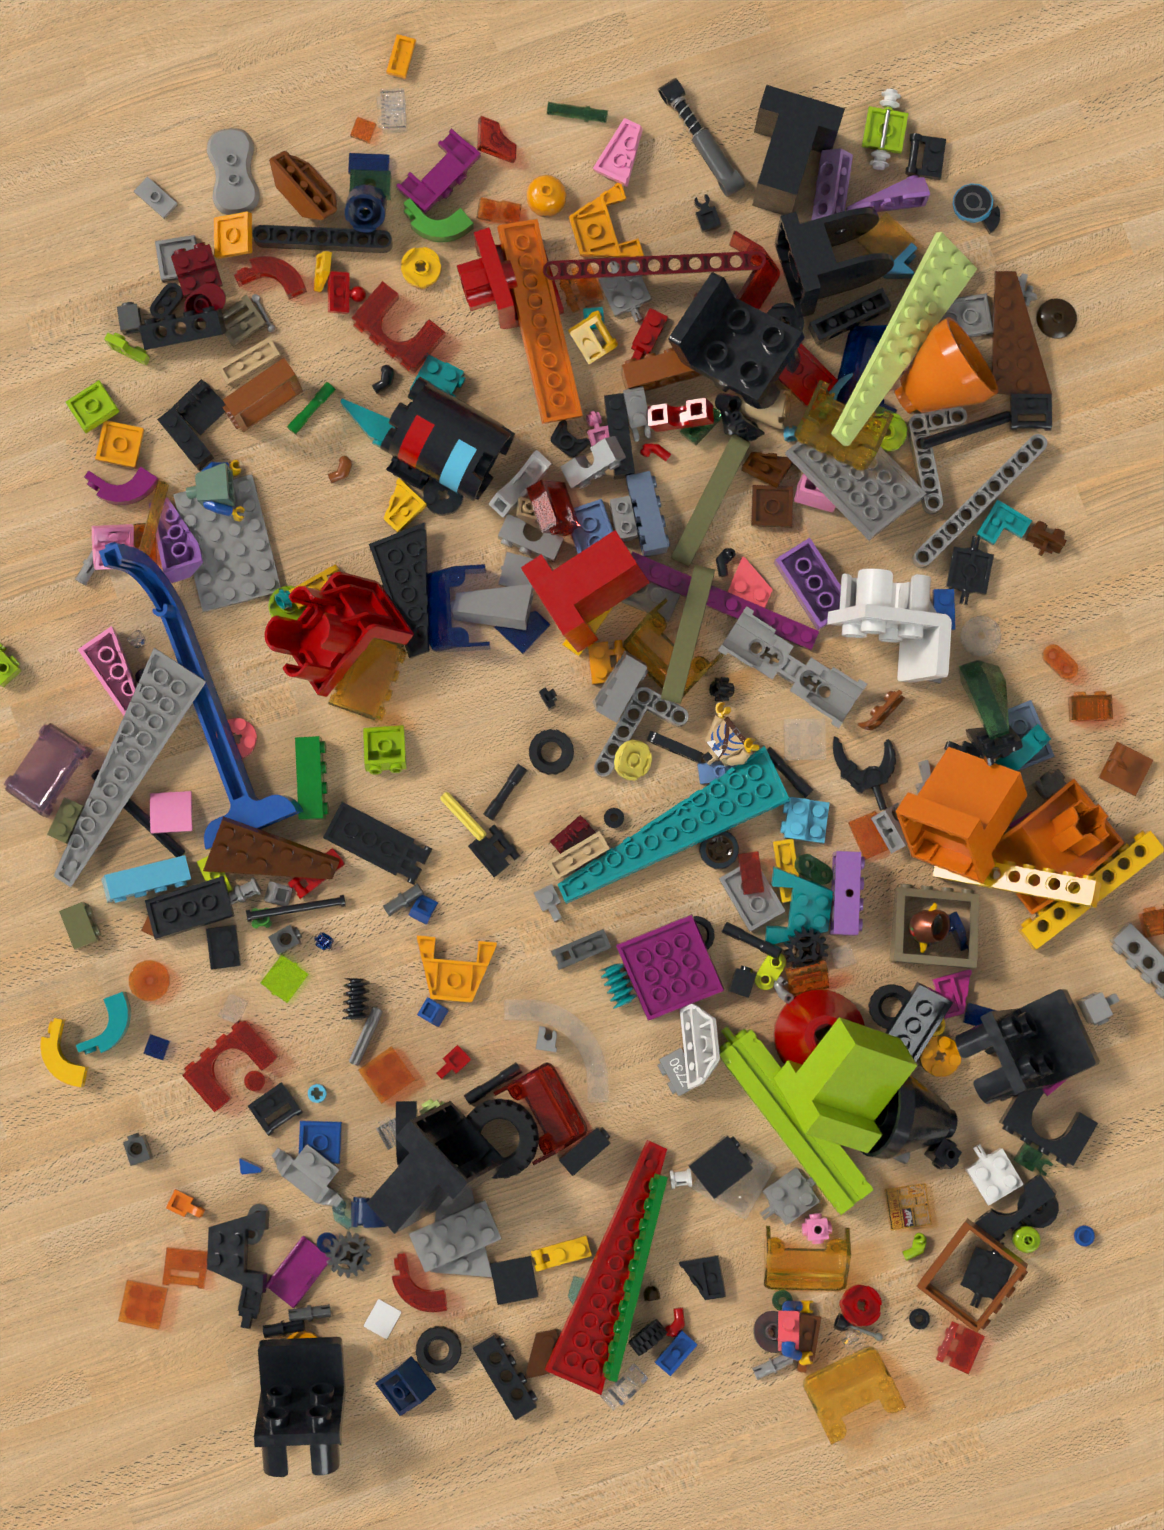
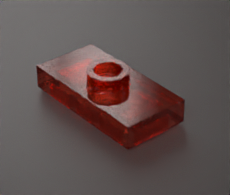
(751, 873)

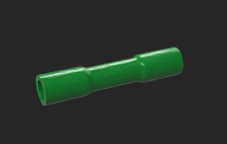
(319, 398)

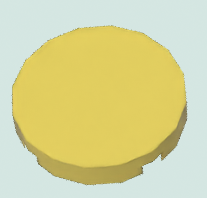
(632, 759)

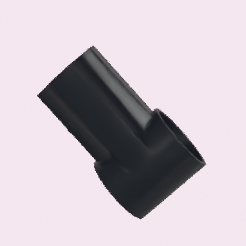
(726, 405)

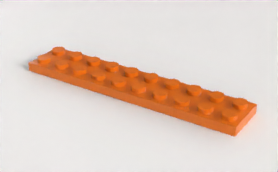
(540, 322)

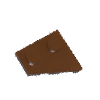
(767, 467)
(541, 1351)

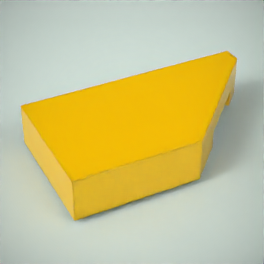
(322, 270)

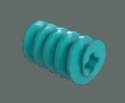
(618, 985)

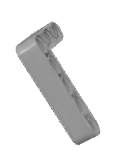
(927, 454)
(631, 724)

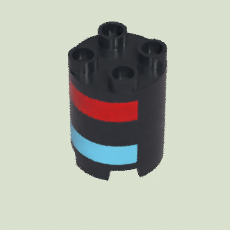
(446, 439)

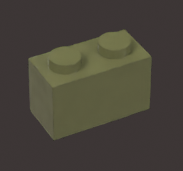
(65, 820)
(80, 925)

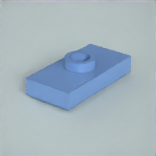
(709, 773)

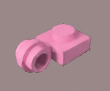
(598, 433)

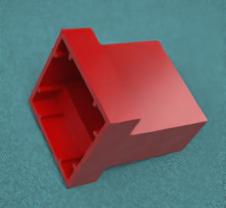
(586, 586)

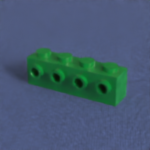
(310, 777)

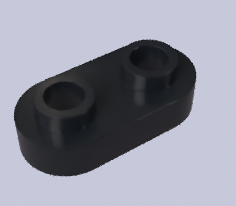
(164, 301)

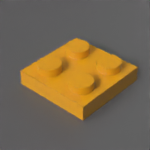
(233, 235)
(119, 444)

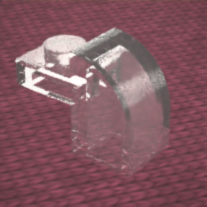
(626, 1387)

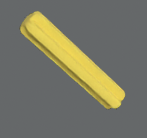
(463, 816)

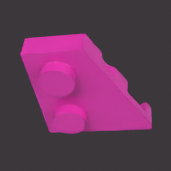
(956, 988)

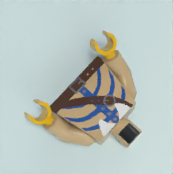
(727, 741)

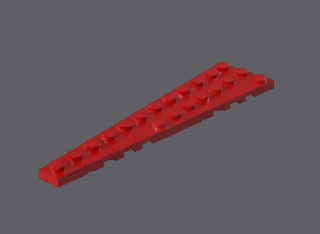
(589, 1327)

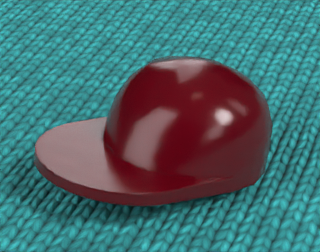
(205, 296)

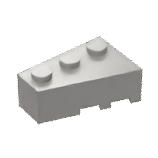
(620, 686)

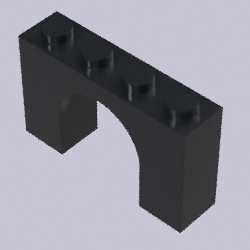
(1065, 1147)

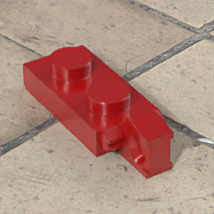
(648, 333)

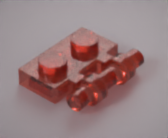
(965, 1351)

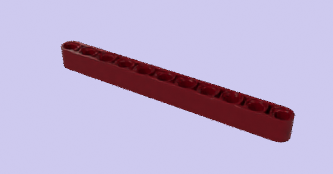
(664, 269)

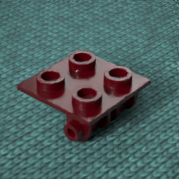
(572, 835)

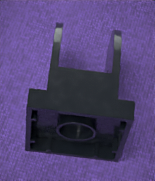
(810, 261)

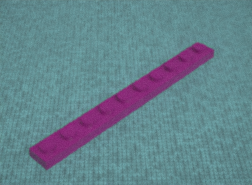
(727, 602)

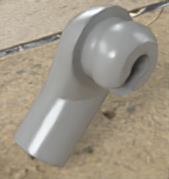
(781, 991)

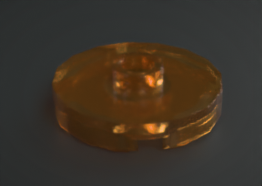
(139, 985)

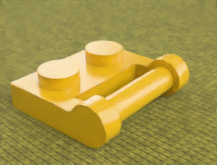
(588, 342)

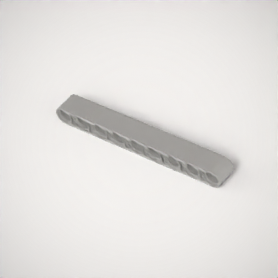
(983, 492)

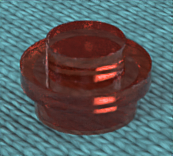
(254, 1080)

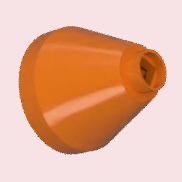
(946, 372)

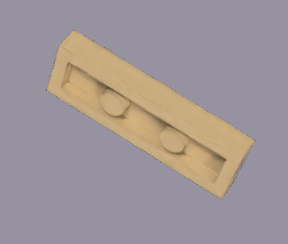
(248, 361)
(578, 855)

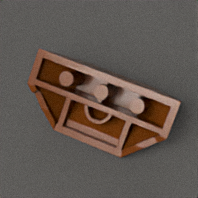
(303, 186)

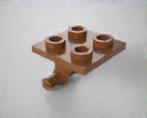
(1125, 768)

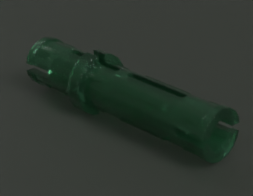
(571, 111)

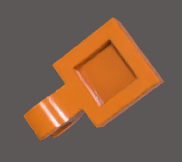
(182, 1204)

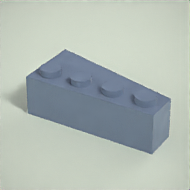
(647, 515)

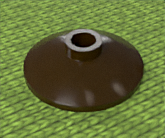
(1052, 327)

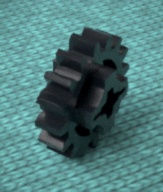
(811, 941)

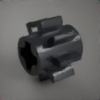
(721, 689)

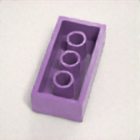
(810, 581)

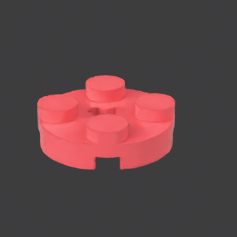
(249, 735)

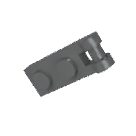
(582, 949)

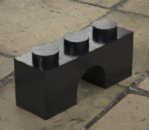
(185, 438)

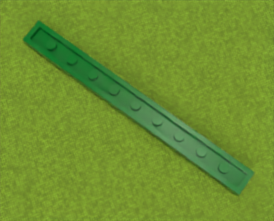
(633, 1283)

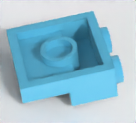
(805, 820)

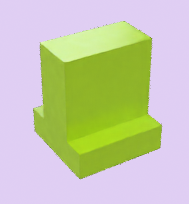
(846, 1083)

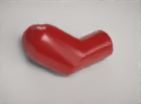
(657, 449)
(678, 1323)

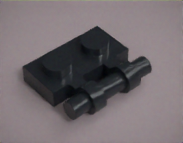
(489, 855)

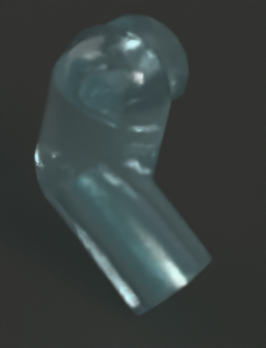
(339, 1215)

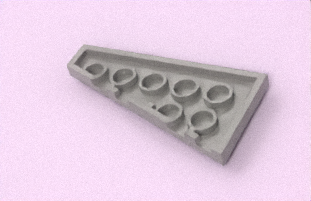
(471, 1264)

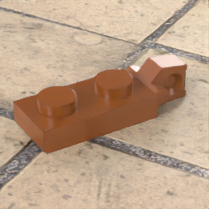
(808, 1336)

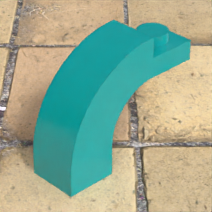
(1032, 744)
(118, 1024)

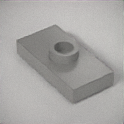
(155, 197)

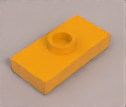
(401, 56)

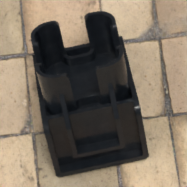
(735, 344)
(1034, 1044)
(300, 1402)

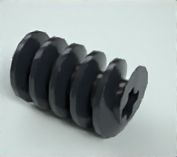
(356, 999)

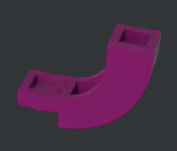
(129, 493)

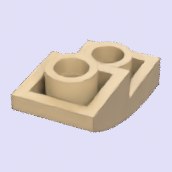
(526, 512)

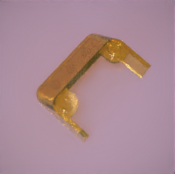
(655, 649)
(804, 1267)

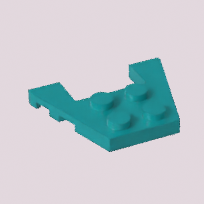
(808, 906)

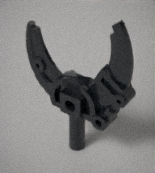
(869, 778)

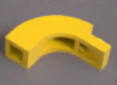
(56, 1062)

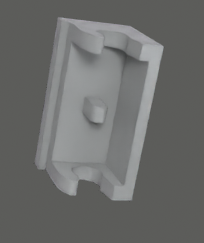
(546, 1043)

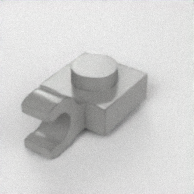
(548, 900)

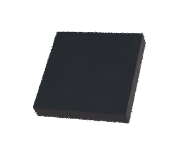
(514, 1280)

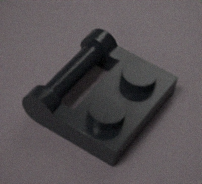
(932, 156)
(1031, 405)
(270, 1103)

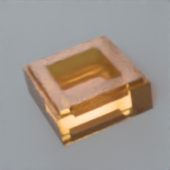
(363, 130)

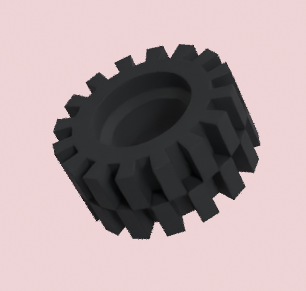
(647, 1337)

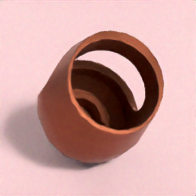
(922, 926)

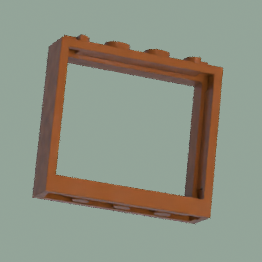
(262, 395)
(1007, 1290)

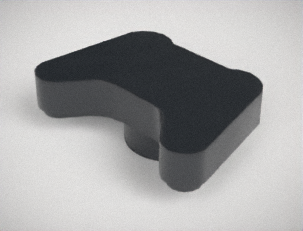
(566, 442)

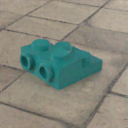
(441, 375)

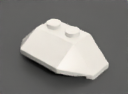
(699, 1044)

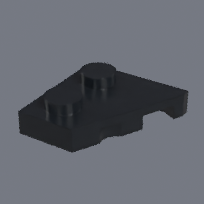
(706, 1276)

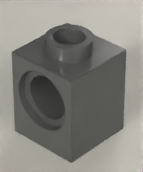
(129, 318)
(277, 943)
(132, 1156)

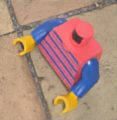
(789, 1330)

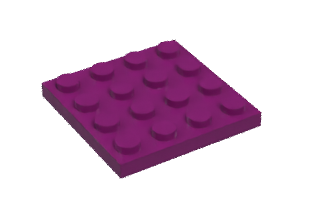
(670, 967)

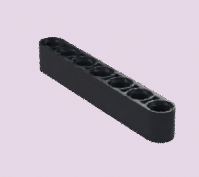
(315, 232)

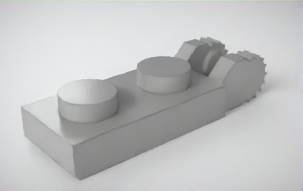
(637, 411)

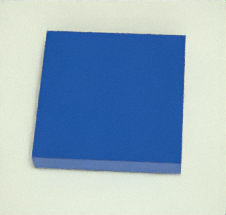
(323, 1137)

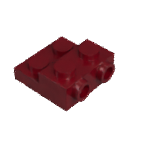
(195, 268)

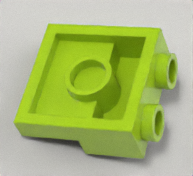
(384, 749)

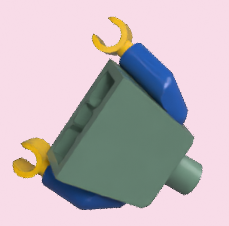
(216, 488)

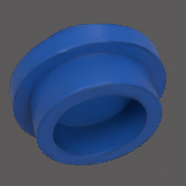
(1084, 1235)

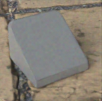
(278, 894)

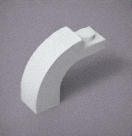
(532, 472)

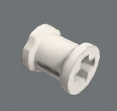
(680, 1178)

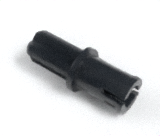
(283, 1328)

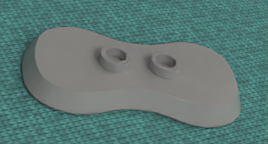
(231, 157)

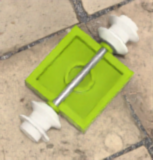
(885, 129)

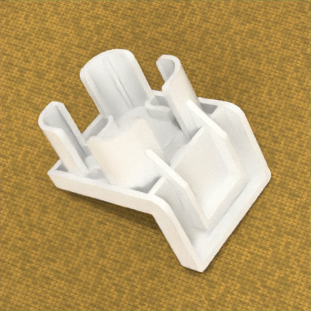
(898, 615)

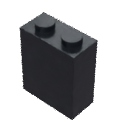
(585, 1150)
(721, 1166)

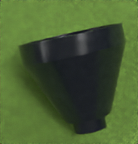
(912, 1121)

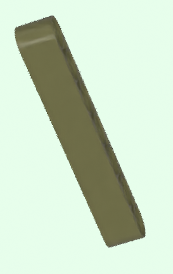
(710, 500)
(687, 634)

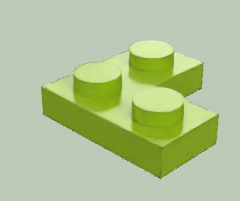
(119, 344)

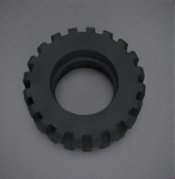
(524, 1124)

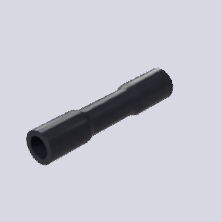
(512, 781)
(797, 781)
(740, 935)
(481, 1090)

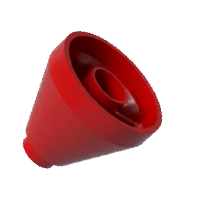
(805, 1015)

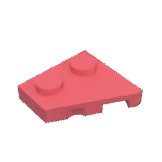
(749, 584)

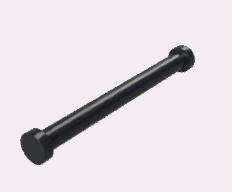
(295, 908)

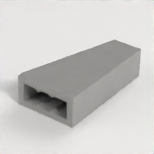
(495, 606)

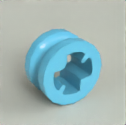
(312, 1097)

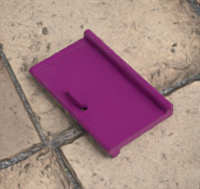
(293, 1275)

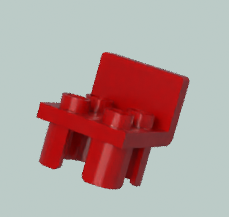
(335, 628)

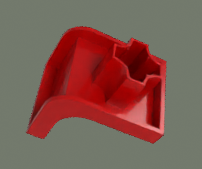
(491, 279)

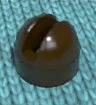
(651, 1293)

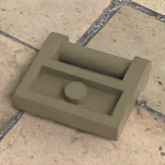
(243, 325)

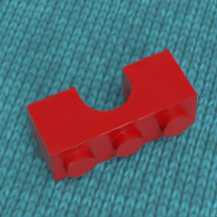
(694, 413)

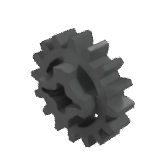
(356, 1251)

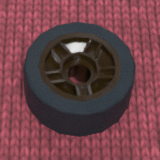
(719, 860)

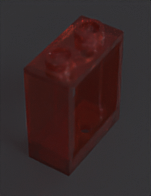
(553, 507)

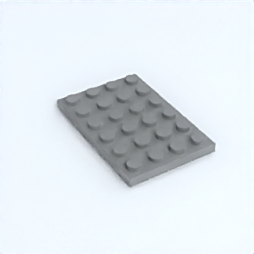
(865, 497)
(234, 553)

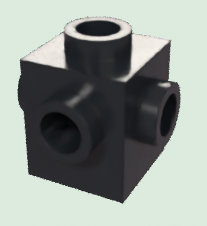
(943, 1154)

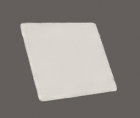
(382, 1319)

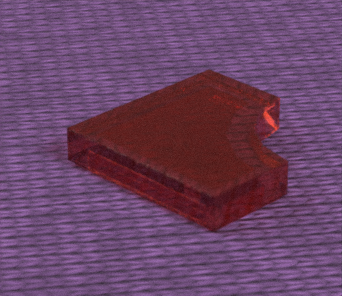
(493, 141)

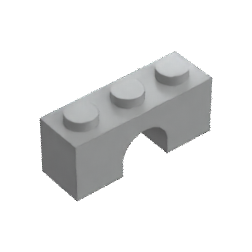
(606, 455)
(512, 534)

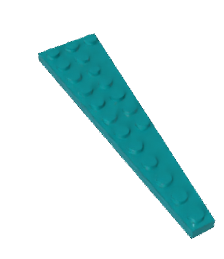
(721, 805)

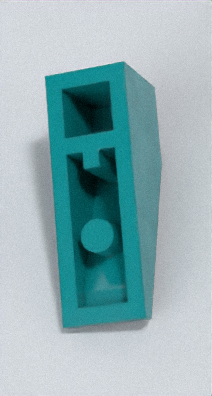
(372, 423)

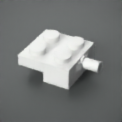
(993, 1175)

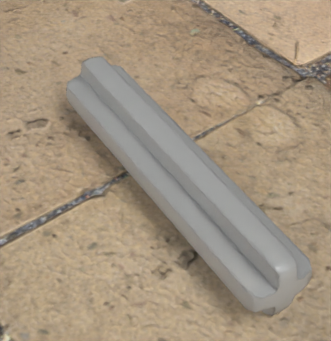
(365, 1036)

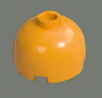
(546, 195)

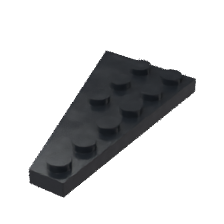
(404, 574)

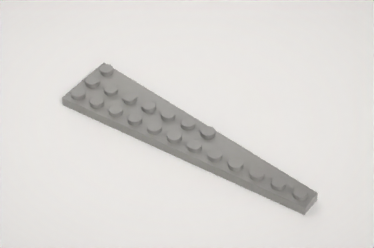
(150, 719)

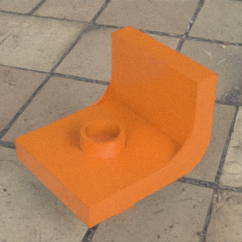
(1059, 835)

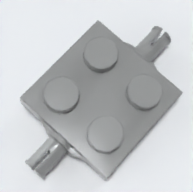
(625, 293)
(790, 1197)

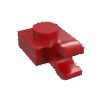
(455, 1061)

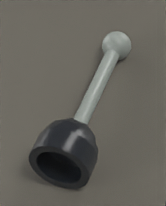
(842, 1325)

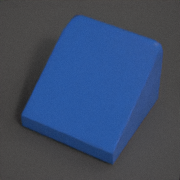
(423, 909)
(432, 1012)
(249, 1167)

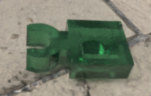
(1031, 1158)

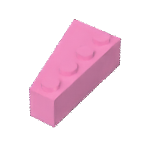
(111, 667)

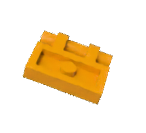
(600, 660)

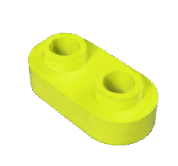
(769, 970)

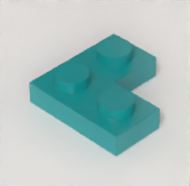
(1000, 518)

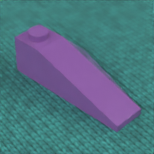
(905, 194)
(176, 545)

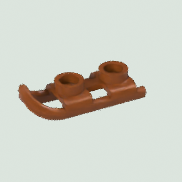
(879, 714)

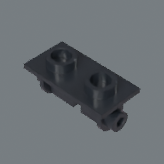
(744, 427)
(410, 475)

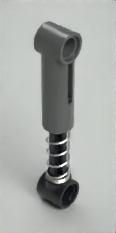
(727, 177)

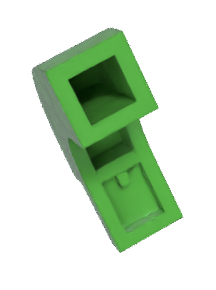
(438, 230)

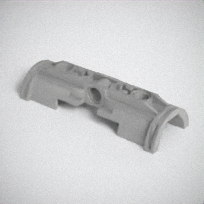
(842, 688)

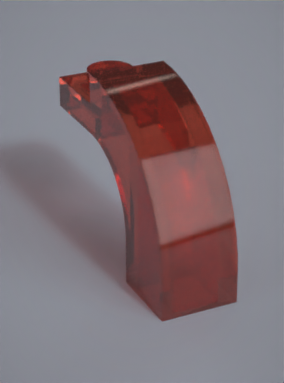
(272, 268)
(413, 1295)

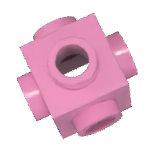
(813, 1221)

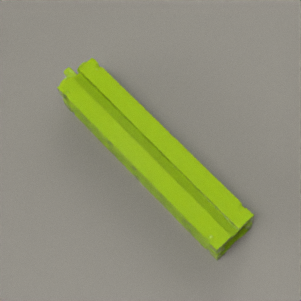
(821, 1159)

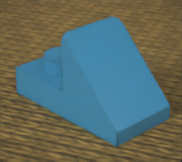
(900, 269)

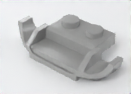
(310, 1174)

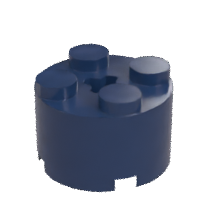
(365, 197)
(363, 1215)

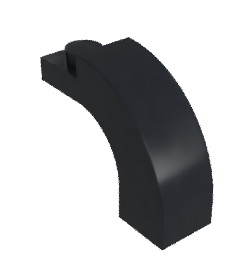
(404, 1113)

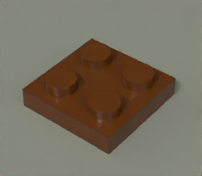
(772, 506)

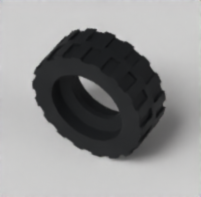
(551, 736)
(877, 999)
(427, 1361)

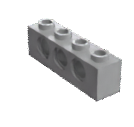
(1145, 949)

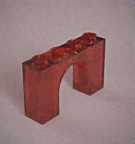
(410, 352)
(202, 1075)

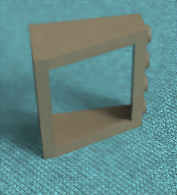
(897, 933)

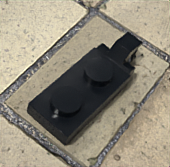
(249, 1304)

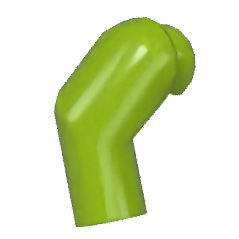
(917, 1248)

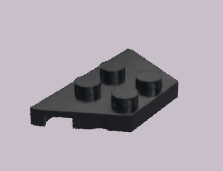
(995, 747)

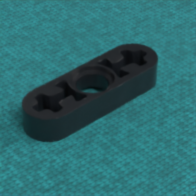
(675, 747)

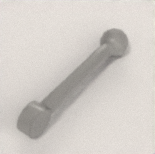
(256, 299)

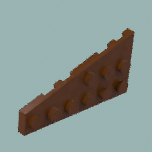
(1015, 351)
(253, 851)

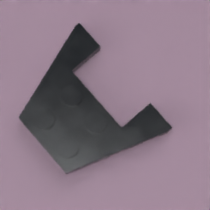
(229, 1250)

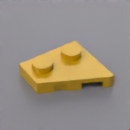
(403, 507)

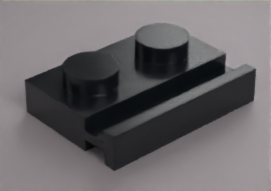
(223, 947)

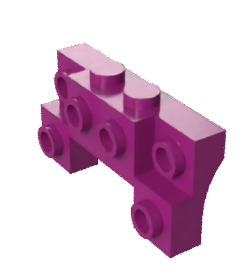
(443, 176)

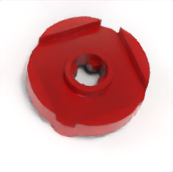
(850, 1309)

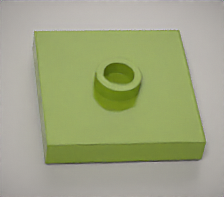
(92, 406)

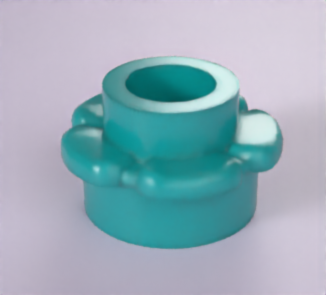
(282, 599)

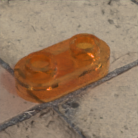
(1061, 659)

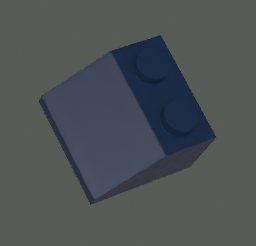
(406, 1386)

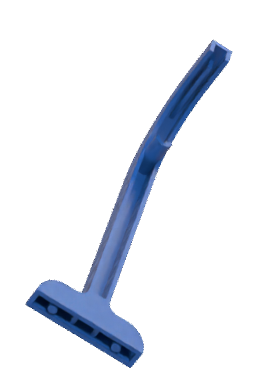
(243, 802)

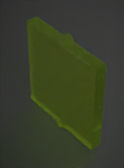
(284, 978)

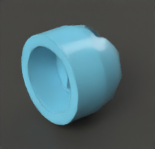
(789, 434)

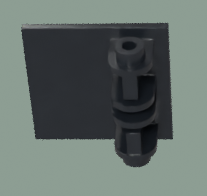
(200, 407)

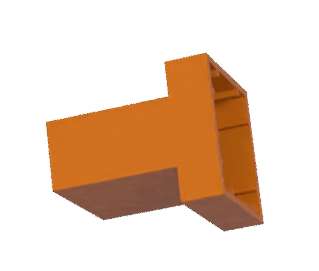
(961, 813)

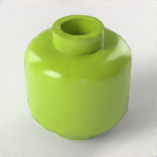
(1019, 1240)

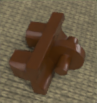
(1046, 541)

